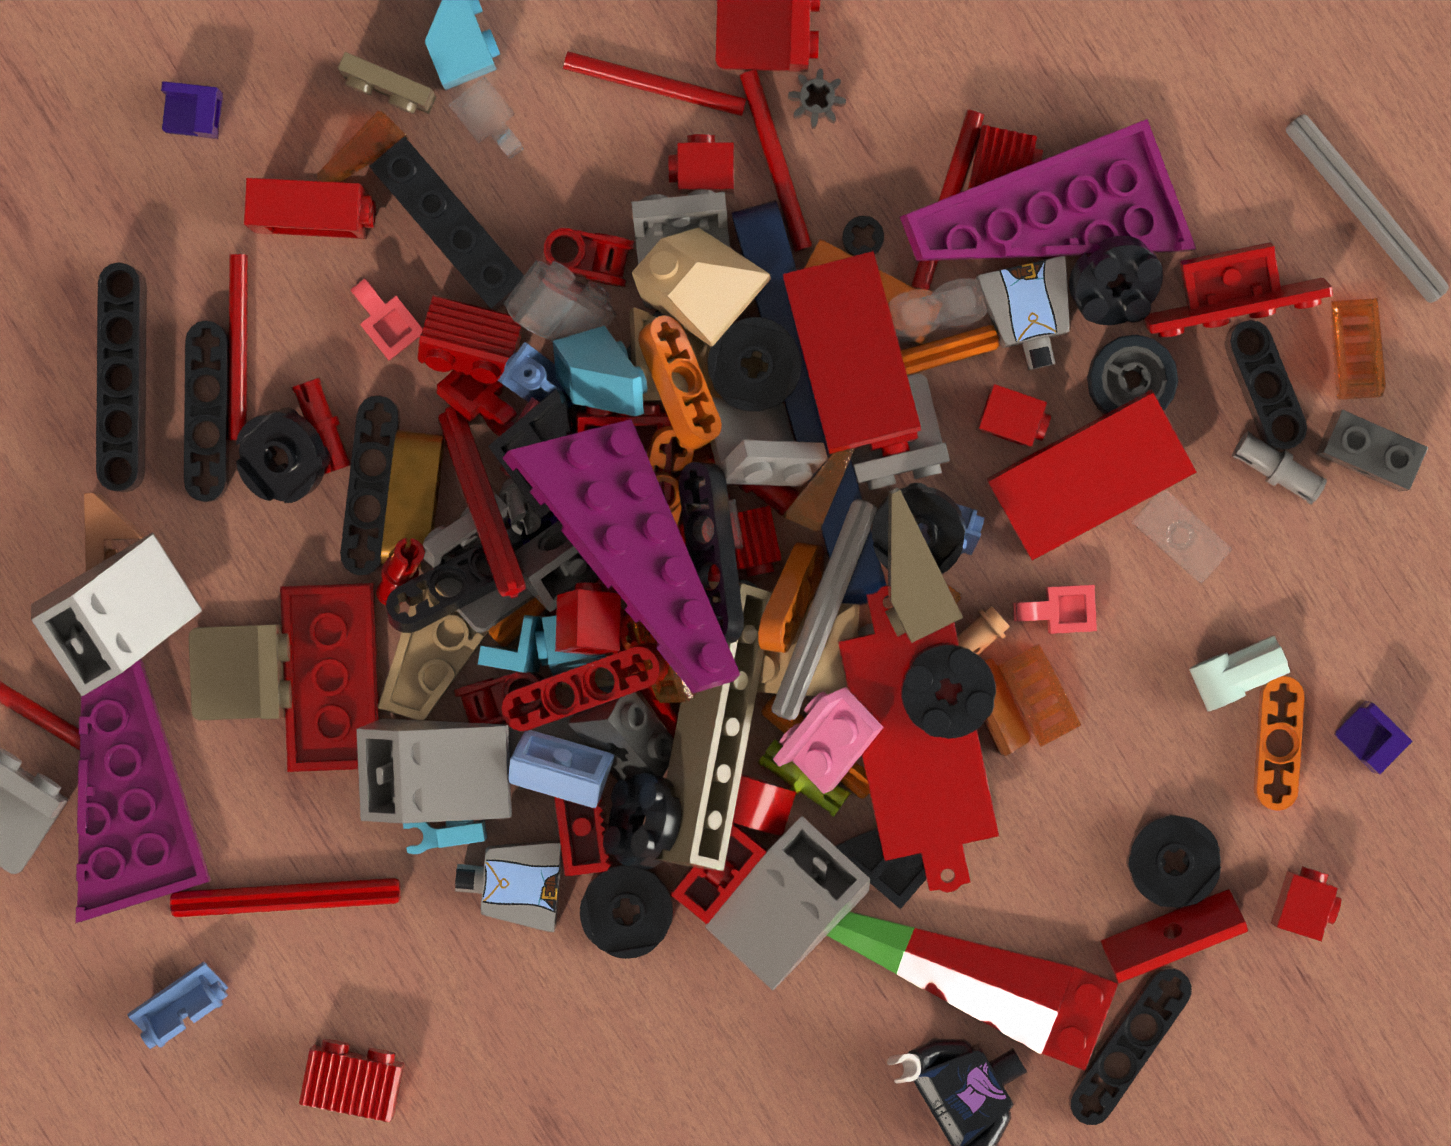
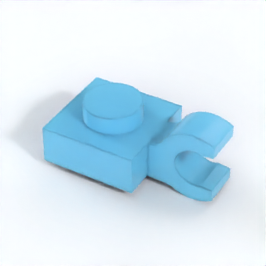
(450, 835)

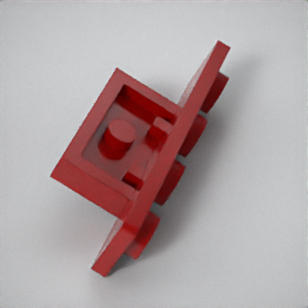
(1234, 286)

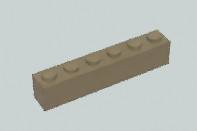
(712, 748)

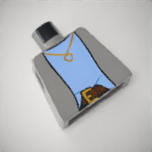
(1029, 307)
(517, 883)

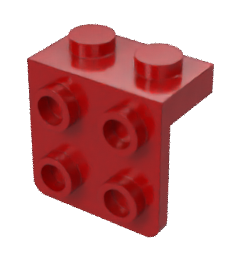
(766, 35)

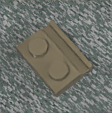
(402, 91)

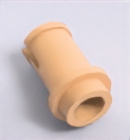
(983, 631)

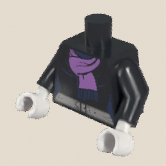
(963, 1088)

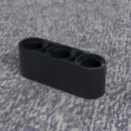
(1266, 361)

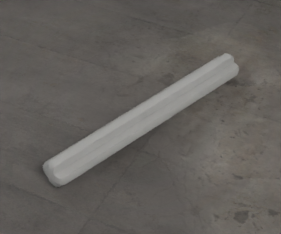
(1367, 208)
(824, 609)

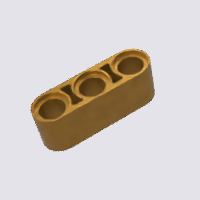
(412, 489)

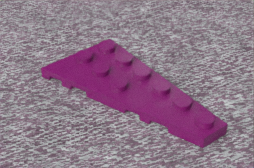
(1060, 206)
(626, 533)
(131, 803)

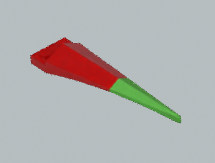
(1026, 997)

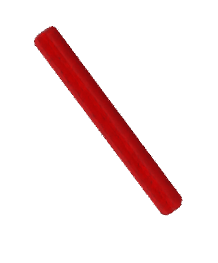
(482, 503)
(285, 897)

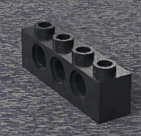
(448, 223)

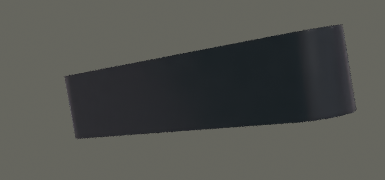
(109, 357)

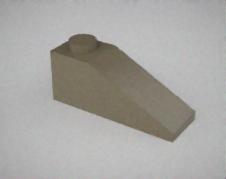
(914, 580)

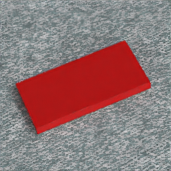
(851, 352)
(1091, 475)
(329, 673)

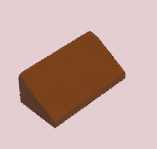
(1005, 722)

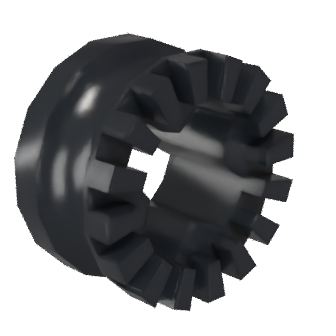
(862, 222)

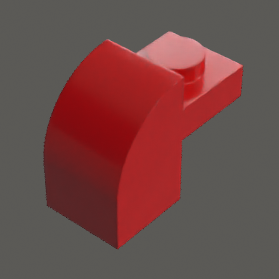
(763, 805)

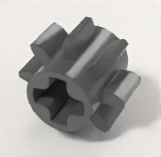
(818, 85)

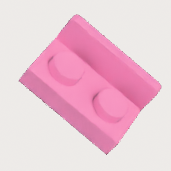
(829, 738)

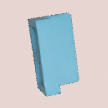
(520, 660)

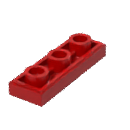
(1174, 936)

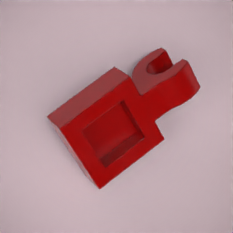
(475, 398)

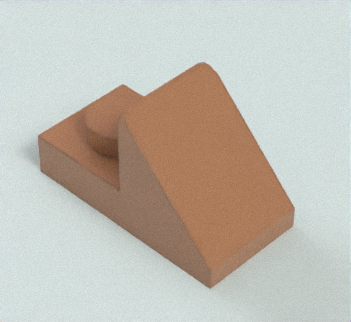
(102, 525)

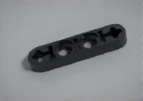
(198, 411)
(363, 484)
(719, 549)
(460, 568)
(1136, 1049)

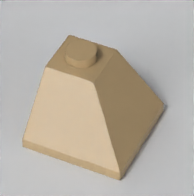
(698, 282)
(829, 672)

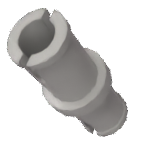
(1279, 468)

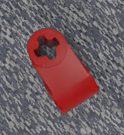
(593, 255)
(491, 696)

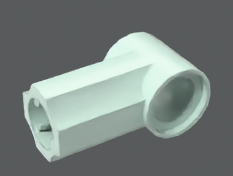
(1228, 677)

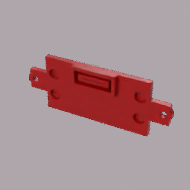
(922, 787)

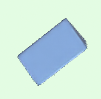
(560, 768)

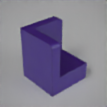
(191, 110)
(1372, 737)

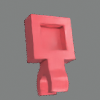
(389, 324)
(1065, 609)

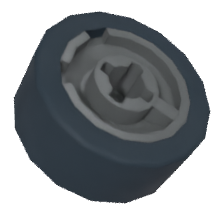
(1131, 353)

